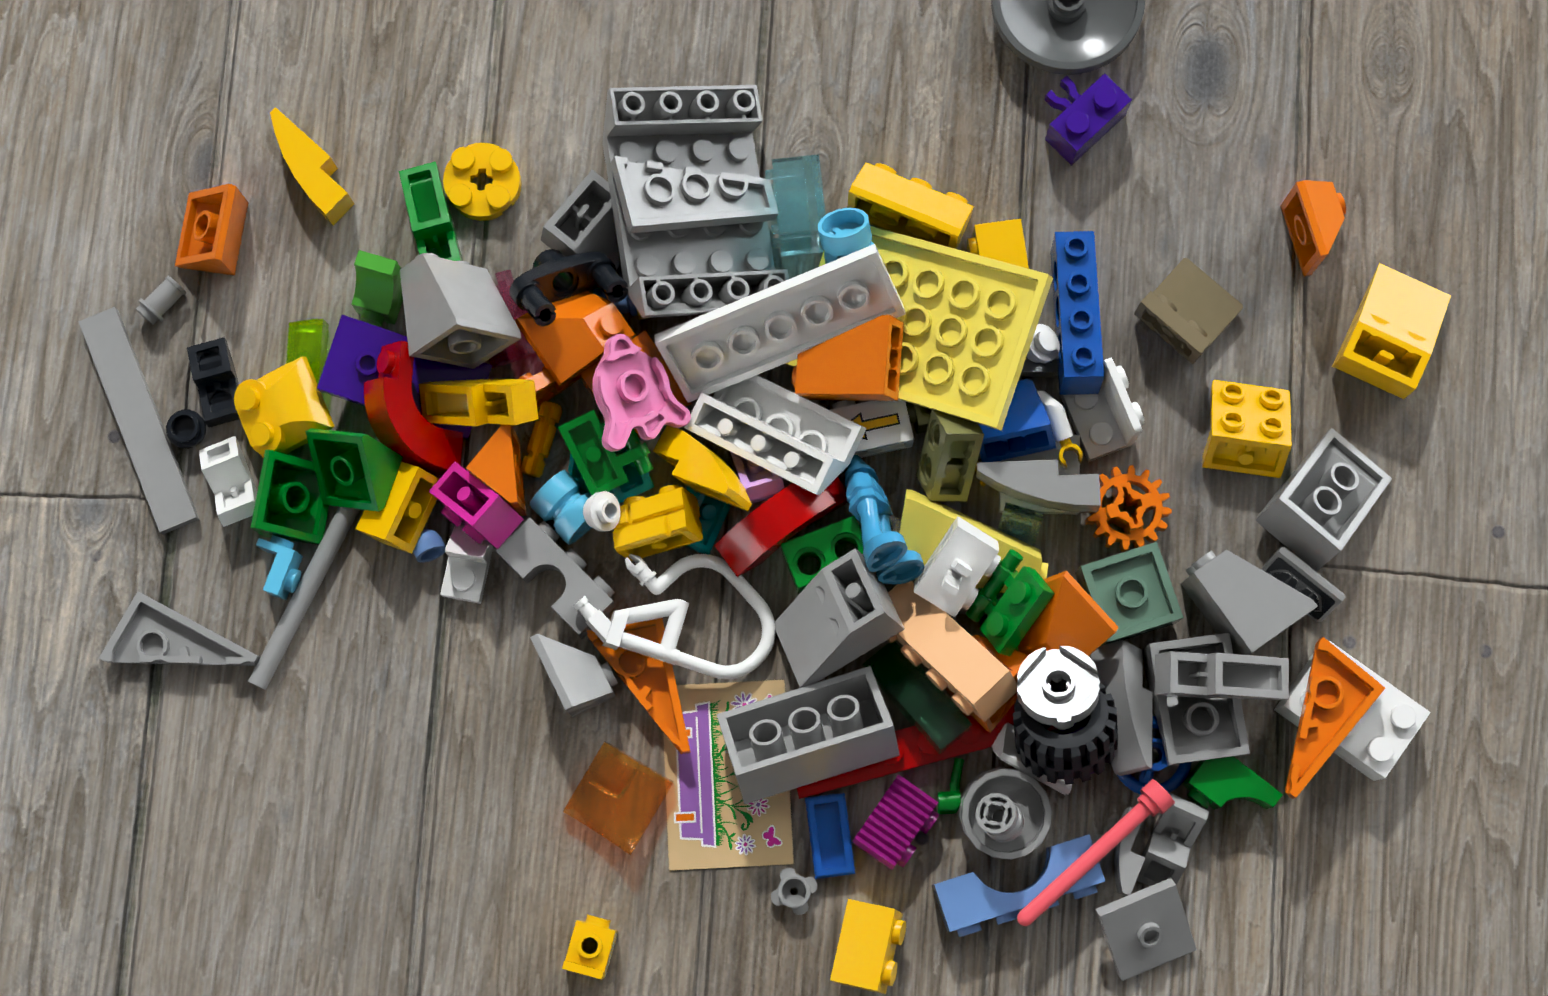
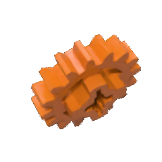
(1143, 503)

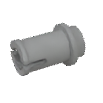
(160, 300)

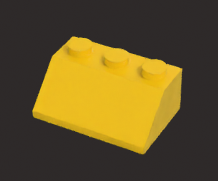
(909, 206)

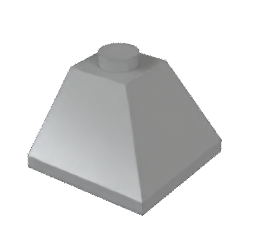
(575, 675)

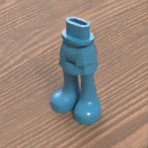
(882, 548)

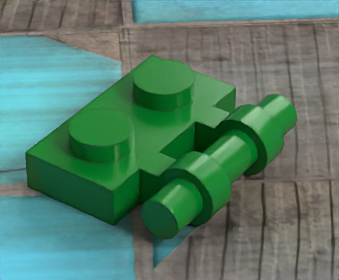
(598, 466)
(1017, 608)

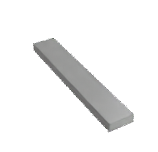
(138, 420)

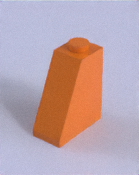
(853, 365)

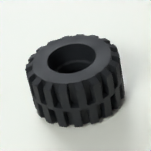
(1068, 754)

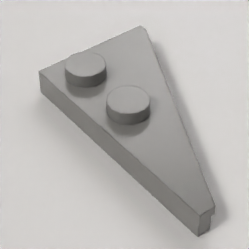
(162, 636)

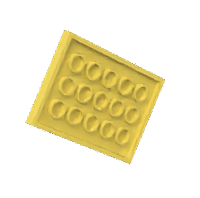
(962, 326)

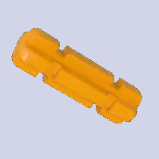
(541, 439)

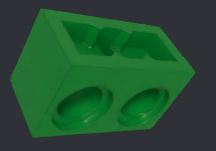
(820, 545)

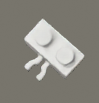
(957, 567)

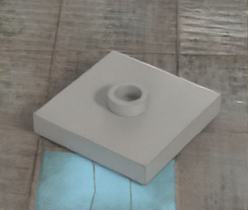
(1146, 929)

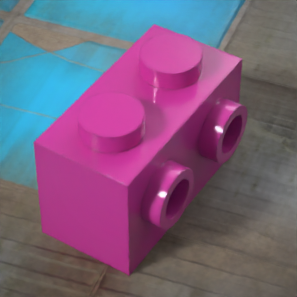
(476, 505)

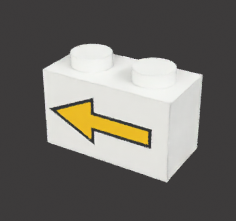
(885, 422)

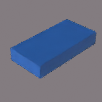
(830, 836)

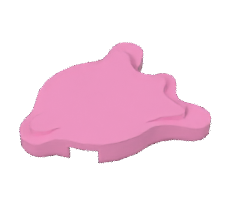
(633, 394)

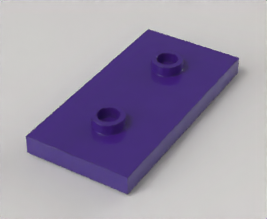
(354, 361)

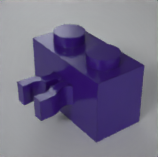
(1086, 118)

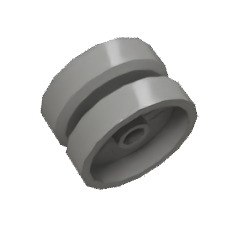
(1026, 795)

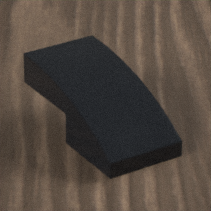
(216, 380)

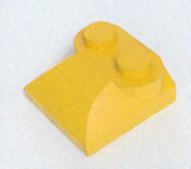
(281, 408)

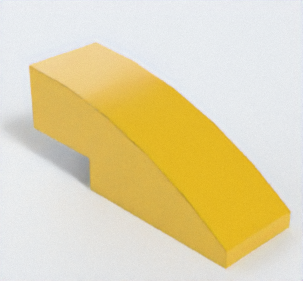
(311, 168)
(479, 402)
(701, 468)

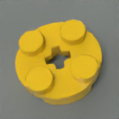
(466, 165)

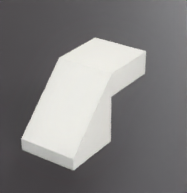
(229, 480)

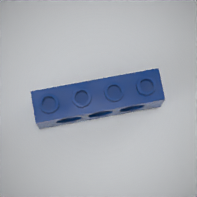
(1077, 313)

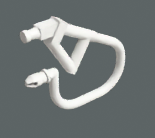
(613, 635)

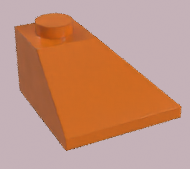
(1313, 220)
(576, 334)
(1068, 620)

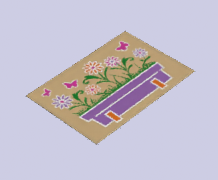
(704, 805)

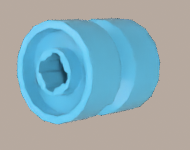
(844, 233)
(561, 501)

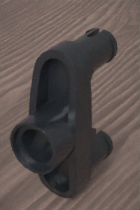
(561, 277)

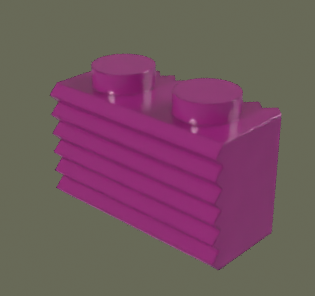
(896, 823)

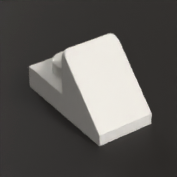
(465, 567)

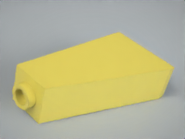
(927, 522)

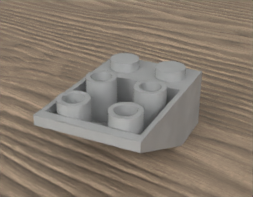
(836, 619)

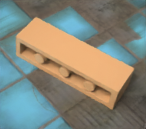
(950, 655)

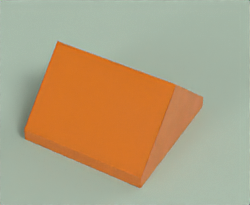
(212, 230)
(500, 467)

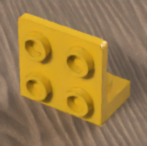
(1248, 429)

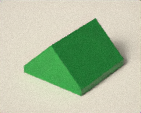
(352, 468)
(289, 500)

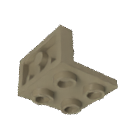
(1188, 310)

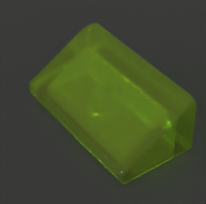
(310, 340)

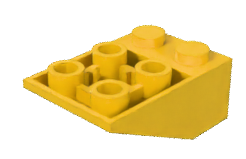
(1393, 332)

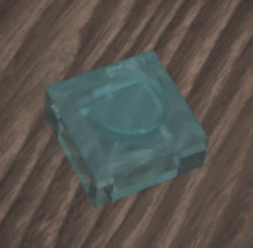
(1020, 523)

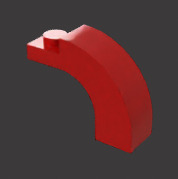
(398, 420)
(775, 523)

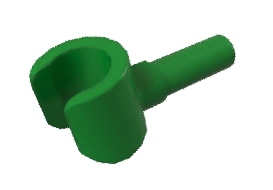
(950, 800)

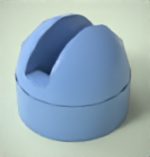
(429, 546)

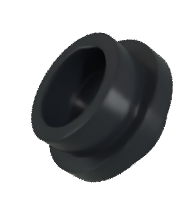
(186, 429)

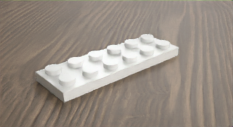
(778, 323)

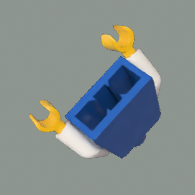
(1030, 427)

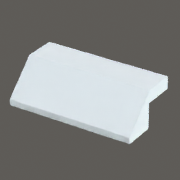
(778, 431)

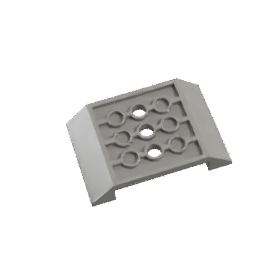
(697, 128)

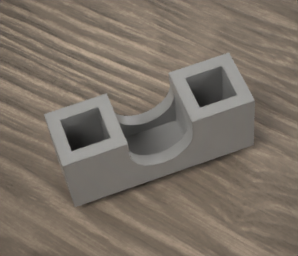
(534, 550)

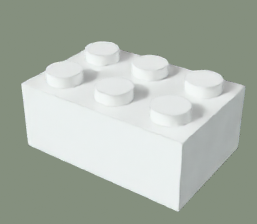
(1381, 732)

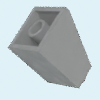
(454, 312)
(1243, 600)

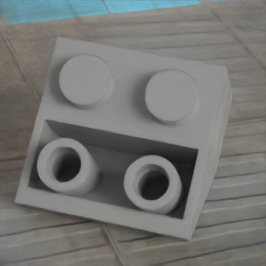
(584, 221)

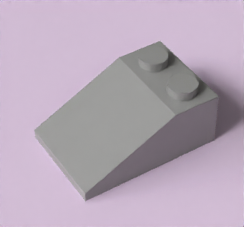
(1324, 500)
(1196, 726)

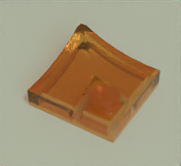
(618, 797)

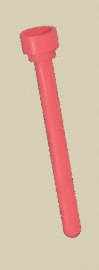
(1151, 802)

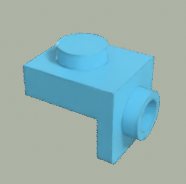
(284, 571)

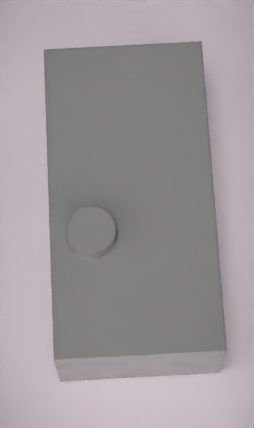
(808, 734)

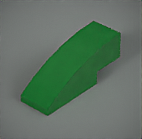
(429, 212)

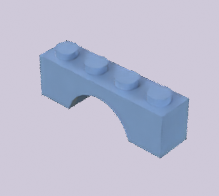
(968, 901)

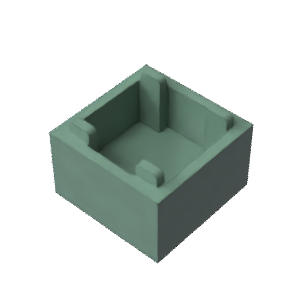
(1132, 591)

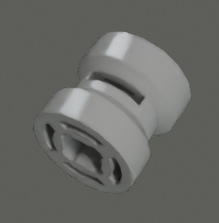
(1006, 824)

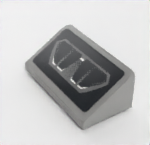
(1300, 576)

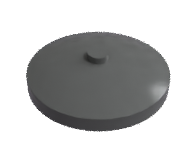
(1067, 34)

